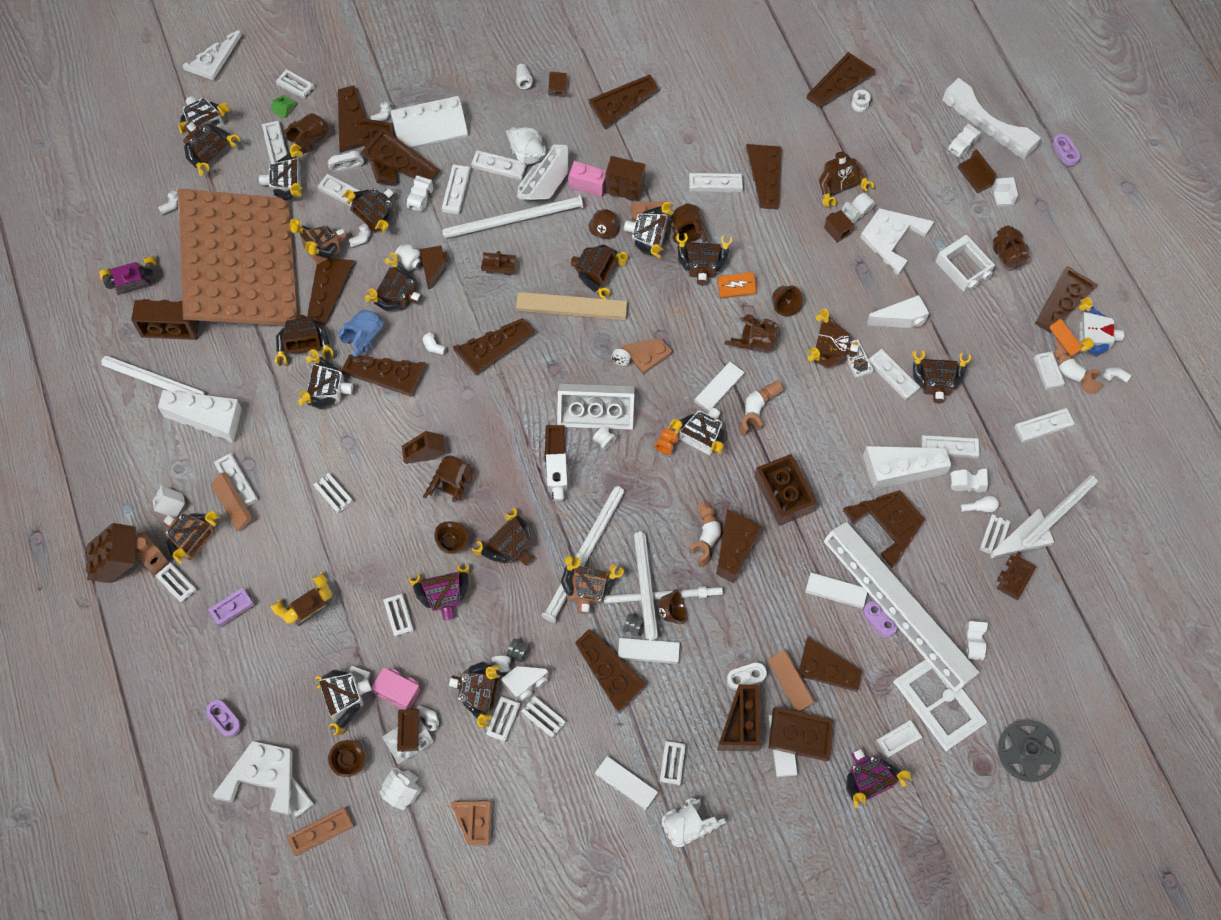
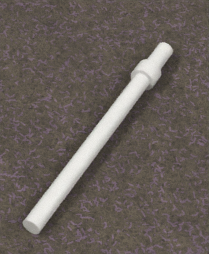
(701, 592)

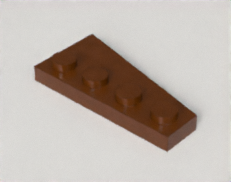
(621, 100)
(348, 113)
(368, 130)
(398, 156)
(327, 287)
(393, 375)

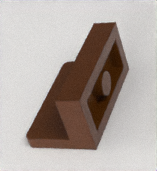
(977, 172)

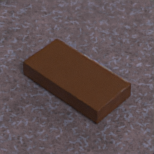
(554, 439)
(408, 730)

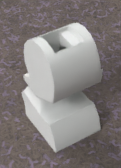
(963, 141)
(418, 197)
(859, 207)
(964, 480)
(974, 642)

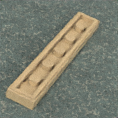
(571, 306)

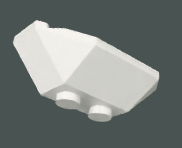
(545, 175)

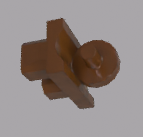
(498, 263)

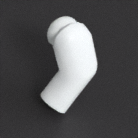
(1117, 372)
(430, 716)

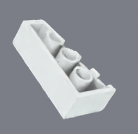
(203, 412)
(904, 464)

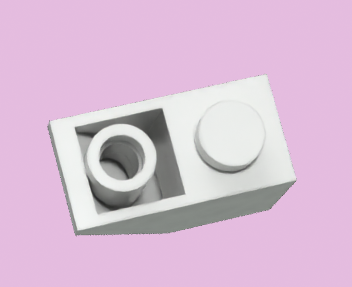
(523, 680)

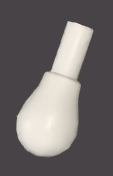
(986, 504)

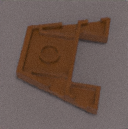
(895, 516)

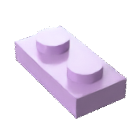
(231, 607)

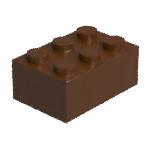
(162, 320)
(785, 489)
(111, 553)

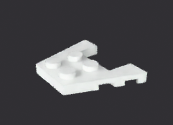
(886, 231)
(264, 767)

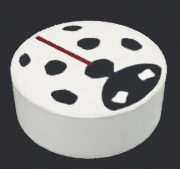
(620, 357)

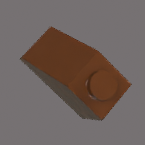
(433, 264)
(423, 447)

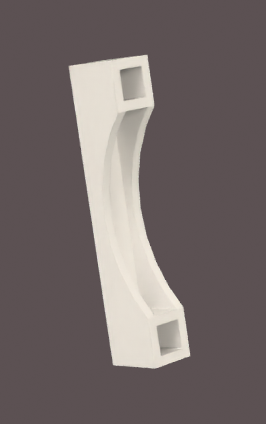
(1017, 139)

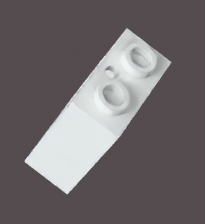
(973, 251)

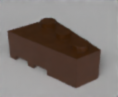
(737, 542)
(743, 721)

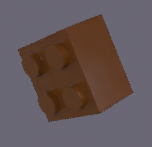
(625, 178)

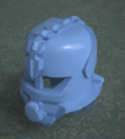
(361, 331)

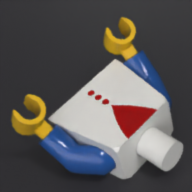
(1096, 330)

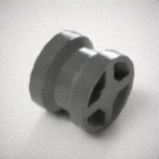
(633, 624)
(518, 650)

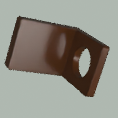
(557, 84)

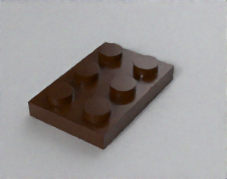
(800, 734)

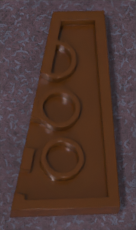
(841, 78)
(765, 173)
(1064, 297)
(486, 350)
(613, 674)

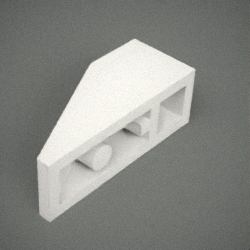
(903, 314)

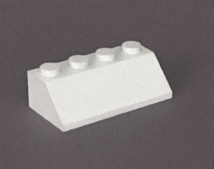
(429, 122)
(595, 406)

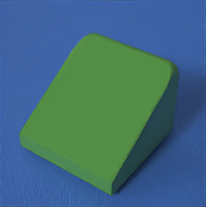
(283, 106)

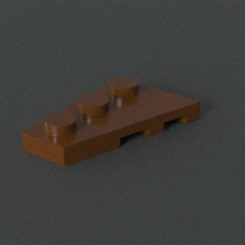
(827, 667)

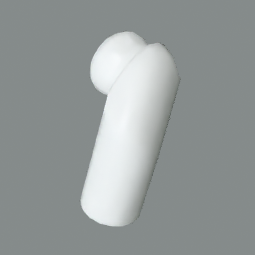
(384, 112)
(172, 203)
(362, 236)
(431, 346)

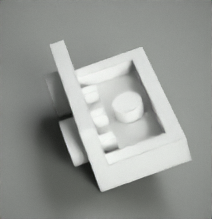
(391, 742)

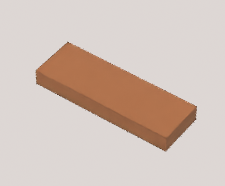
(231, 501)
(791, 681)
(320, 831)

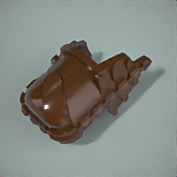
(306, 131)
(690, 221)
(1011, 247)
(756, 336)
(451, 478)

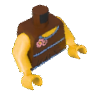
(307, 604)

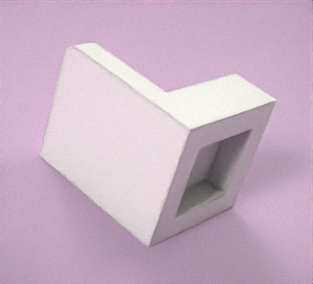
(1005, 191)
(168, 502)

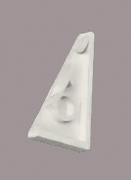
(211, 61)
(1013, 543)

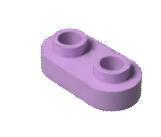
(1067, 149)
(878, 620)
(224, 719)

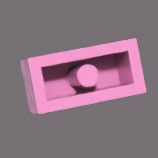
(587, 179)
(395, 688)

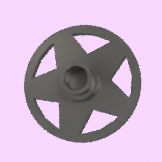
(1029, 751)

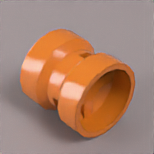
(666, 441)

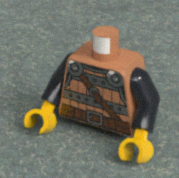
(319, 242)
(188, 533)
(586, 584)

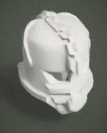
(526, 144)
(685, 824)

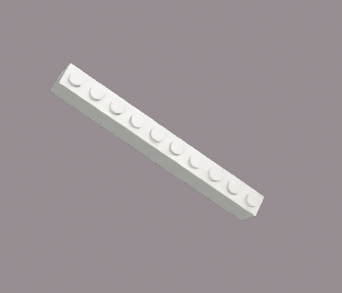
(901, 607)

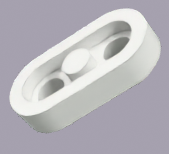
(345, 161)
(745, 675)

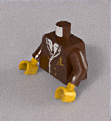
(840, 175)
(831, 343)

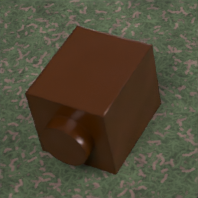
(838, 225)

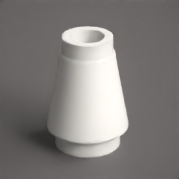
(523, 77)

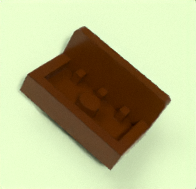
(1016, 576)

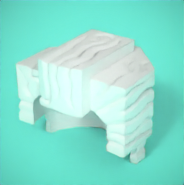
(400, 788)

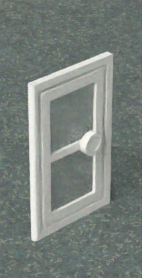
(944, 712)

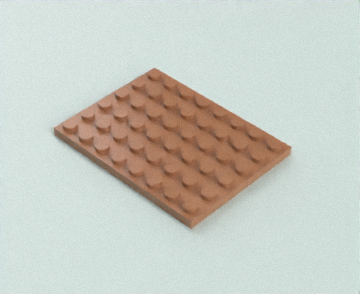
(236, 258)

